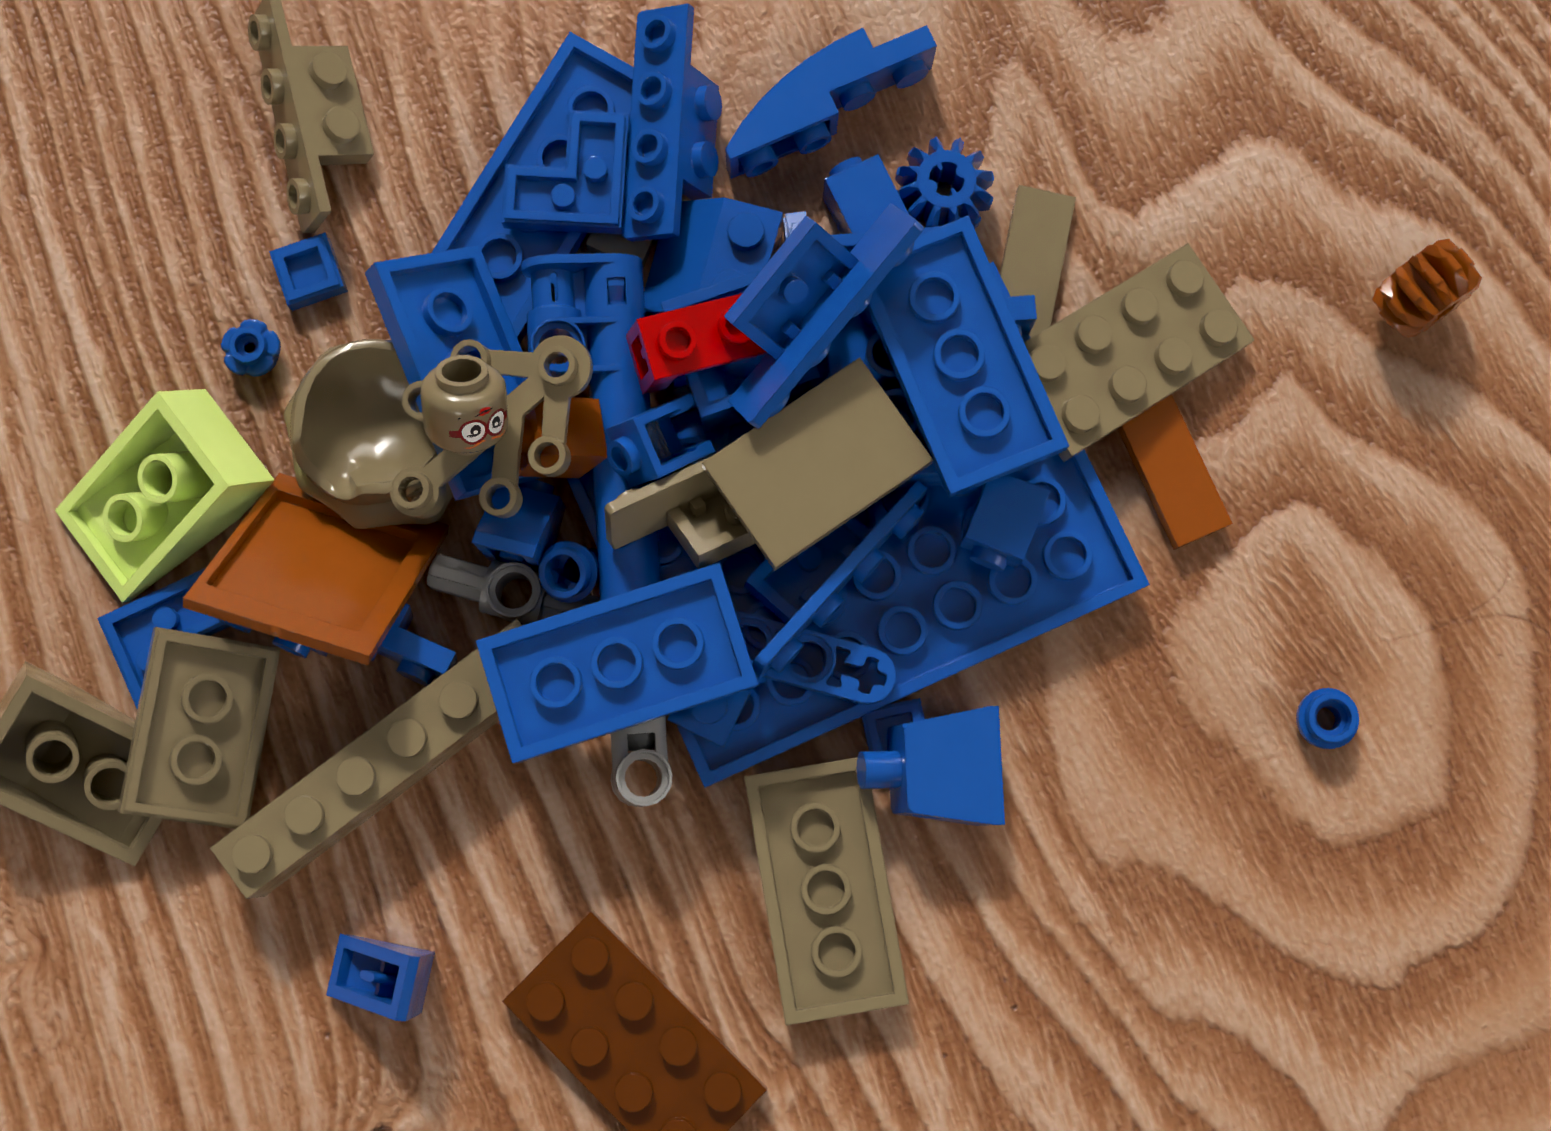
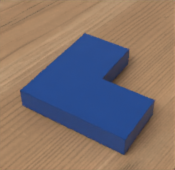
(585, 192)
(131, 627)

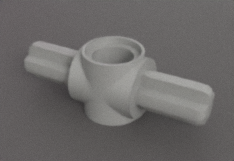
(486, 587)

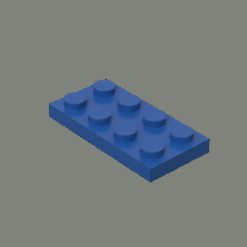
(430, 308)
(963, 361)
(616, 663)

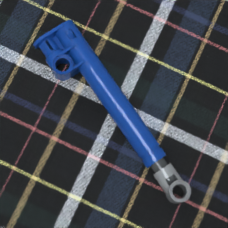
(597, 305)

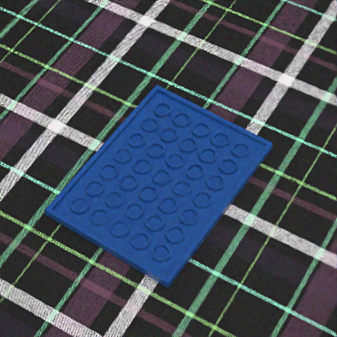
(921, 603)

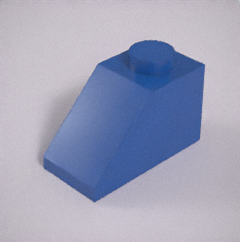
(528, 532)

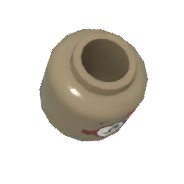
(464, 405)

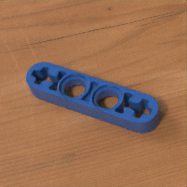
(857, 657)

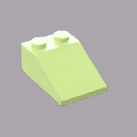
(163, 490)

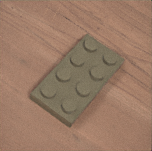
(1135, 347)
(825, 892)

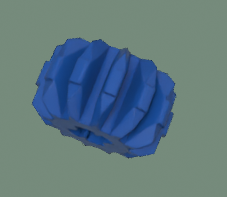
(967, 184)

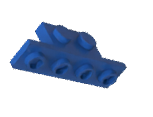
(669, 126)
(807, 299)
(810, 582)

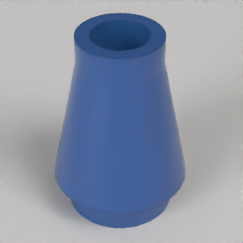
(569, 571)

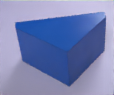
(380, 976)

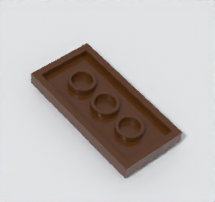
(631, 1037)

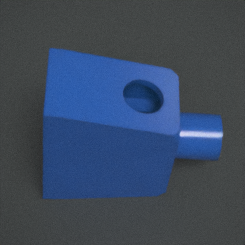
(941, 768)

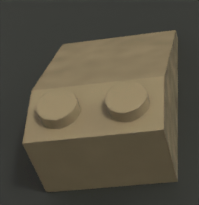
(68, 763)

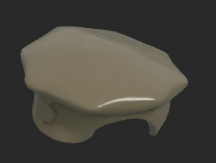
(355, 435)

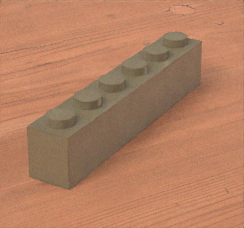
(360, 779)

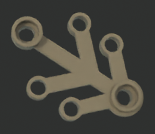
(538, 387)

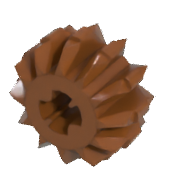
(1427, 288)

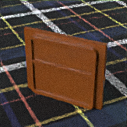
(312, 575)

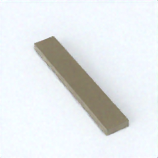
(1037, 248)

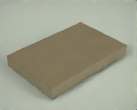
(817, 463)
(199, 729)

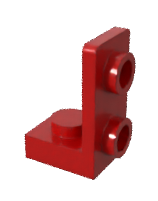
(686, 343)

